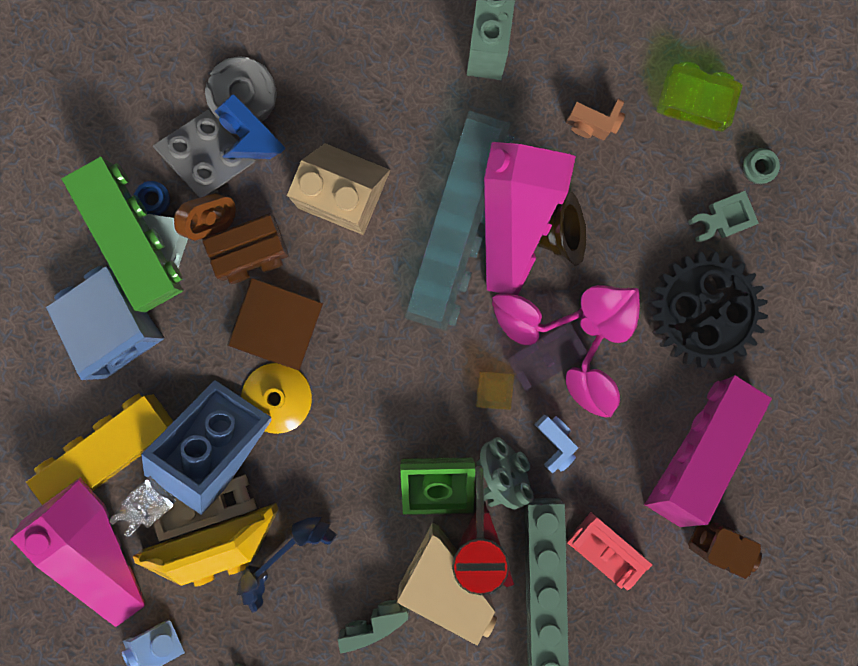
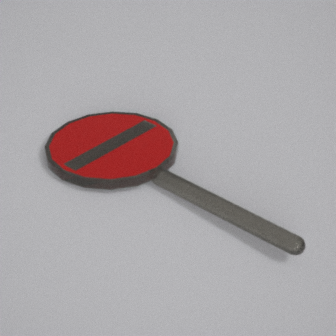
(480, 563)

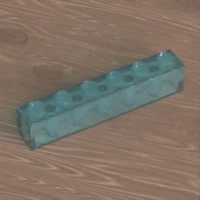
(456, 226)

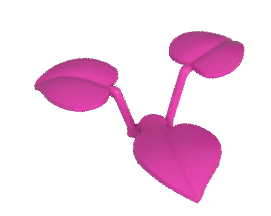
(604, 313)

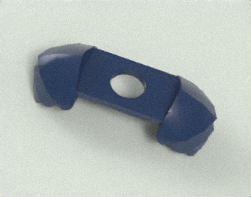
(252, 581)

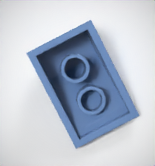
(205, 446)

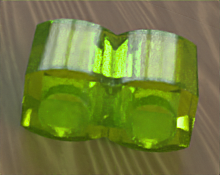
(699, 96)

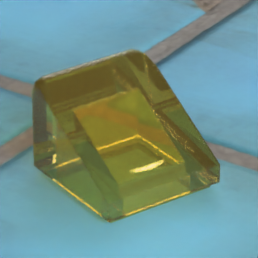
(494, 390)

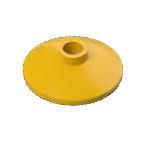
(291, 387)

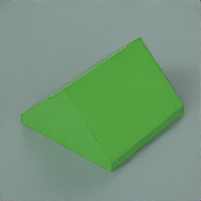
(437, 485)

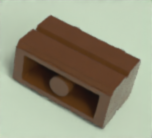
(246, 249)
(726, 548)

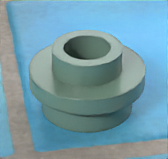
(768, 158)

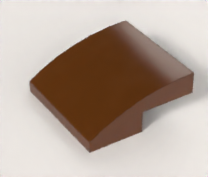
(275, 324)

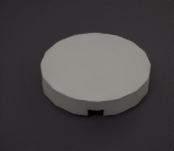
(256, 92)

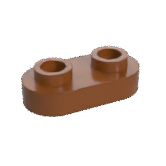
(204, 216)

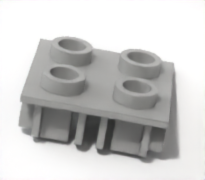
(197, 154)

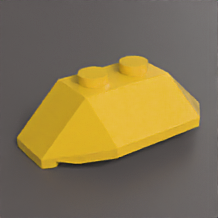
(210, 549)

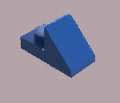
(255, 138)

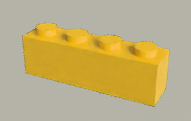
(105, 451)

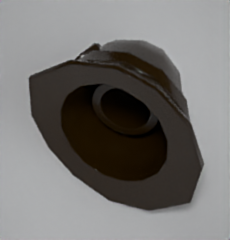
(567, 232)

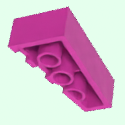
(709, 454)

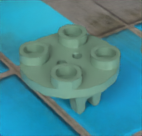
(505, 475)

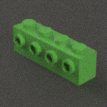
(123, 234)

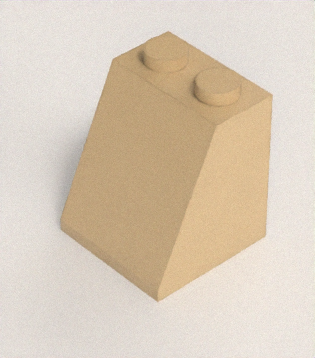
(338, 187)
(435, 594)

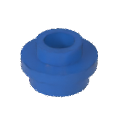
(148, 188)

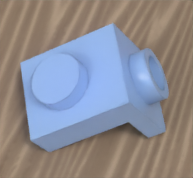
(557, 433)
(153, 646)

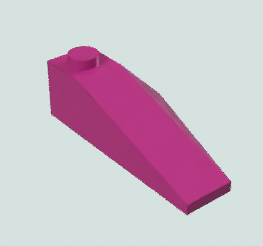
(520, 198)
(78, 550)

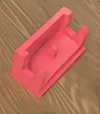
(608, 552)

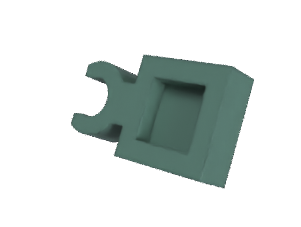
(727, 216)

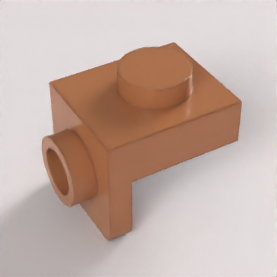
(591, 122)

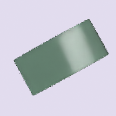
(384, 620)

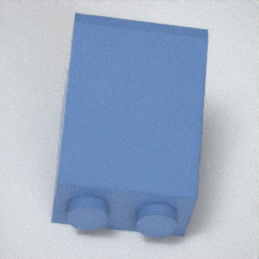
(101, 325)

